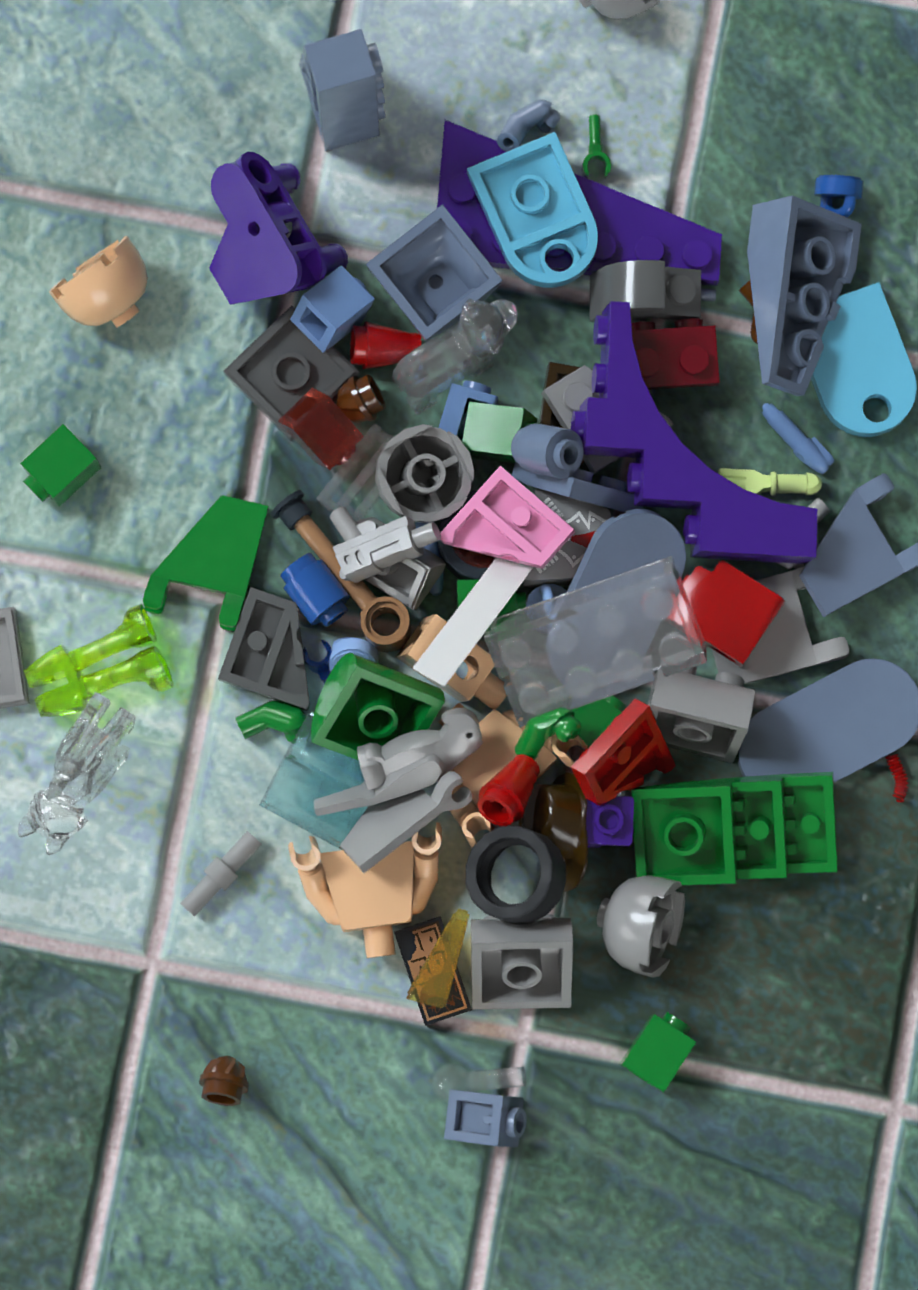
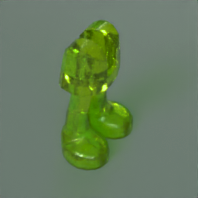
(58, 663)

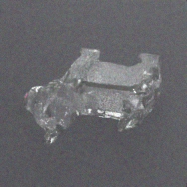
(455, 353)
(81, 772)

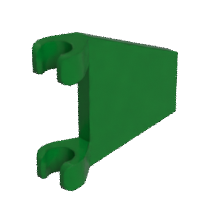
(214, 557)

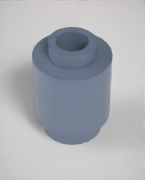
(547, 450)

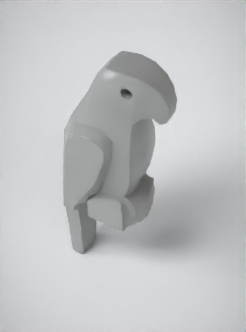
(407, 763)

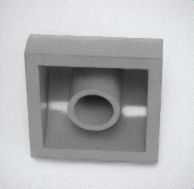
(702, 712)
(521, 963)

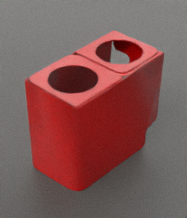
(731, 609)

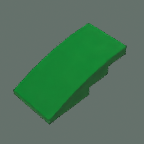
(736, 828)

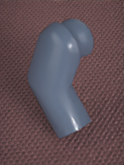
(520, 122)

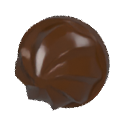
(360, 399)
(224, 1081)

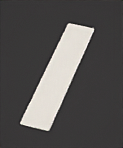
(471, 620)

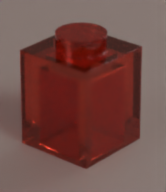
(321, 429)

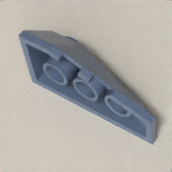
(797, 271)

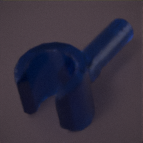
(320, 667)

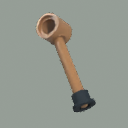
(296, 516)

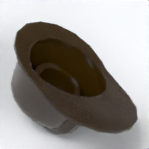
(560, 814)

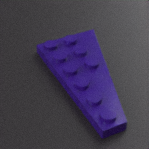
(625, 225)

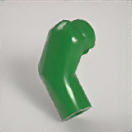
(272, 715)

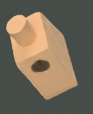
(479, 679)

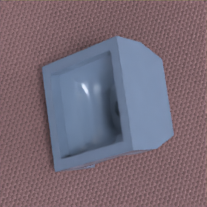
(434, 273)

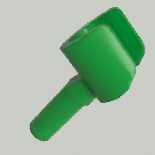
(595, 147)

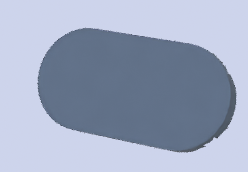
(629, 543)
(834, 723)

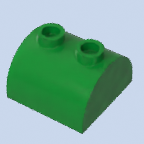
(371, 705)

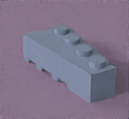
(344, 88)

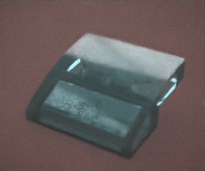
(309, 774)

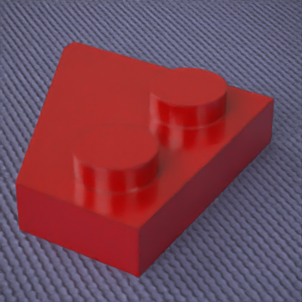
(623, 755)

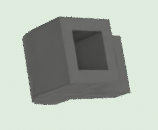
(649, 288)

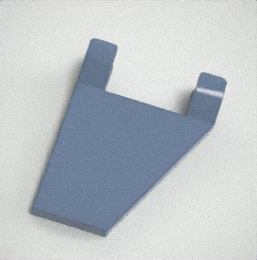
(855, 553)

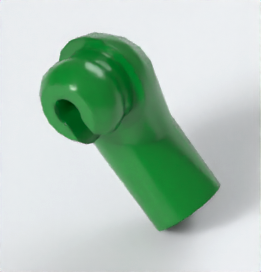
(539, 728)

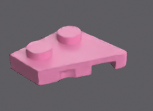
(508, 524)

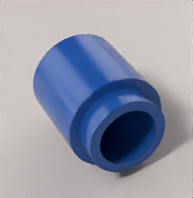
(315, 590)

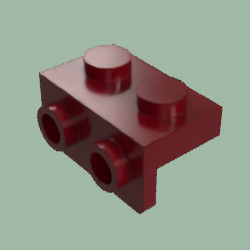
(677, 355)

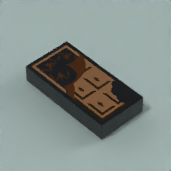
(415, 946)

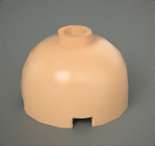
(104, 286)

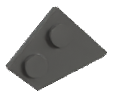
(268, 651)

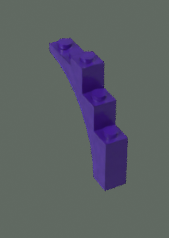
(666, 474)

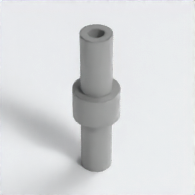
(220, 873)

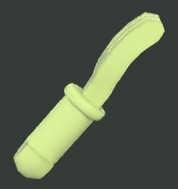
(775, 483)

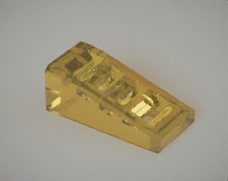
(437, 974)

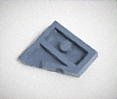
(607, 493)

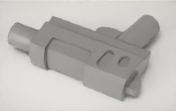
(373, 548)

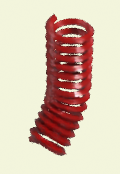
(899, 777)

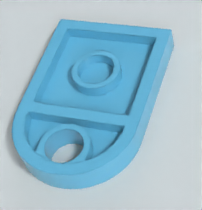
(535, 209)
(863, 362)

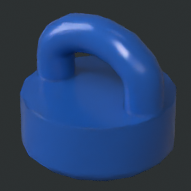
(839, 187)

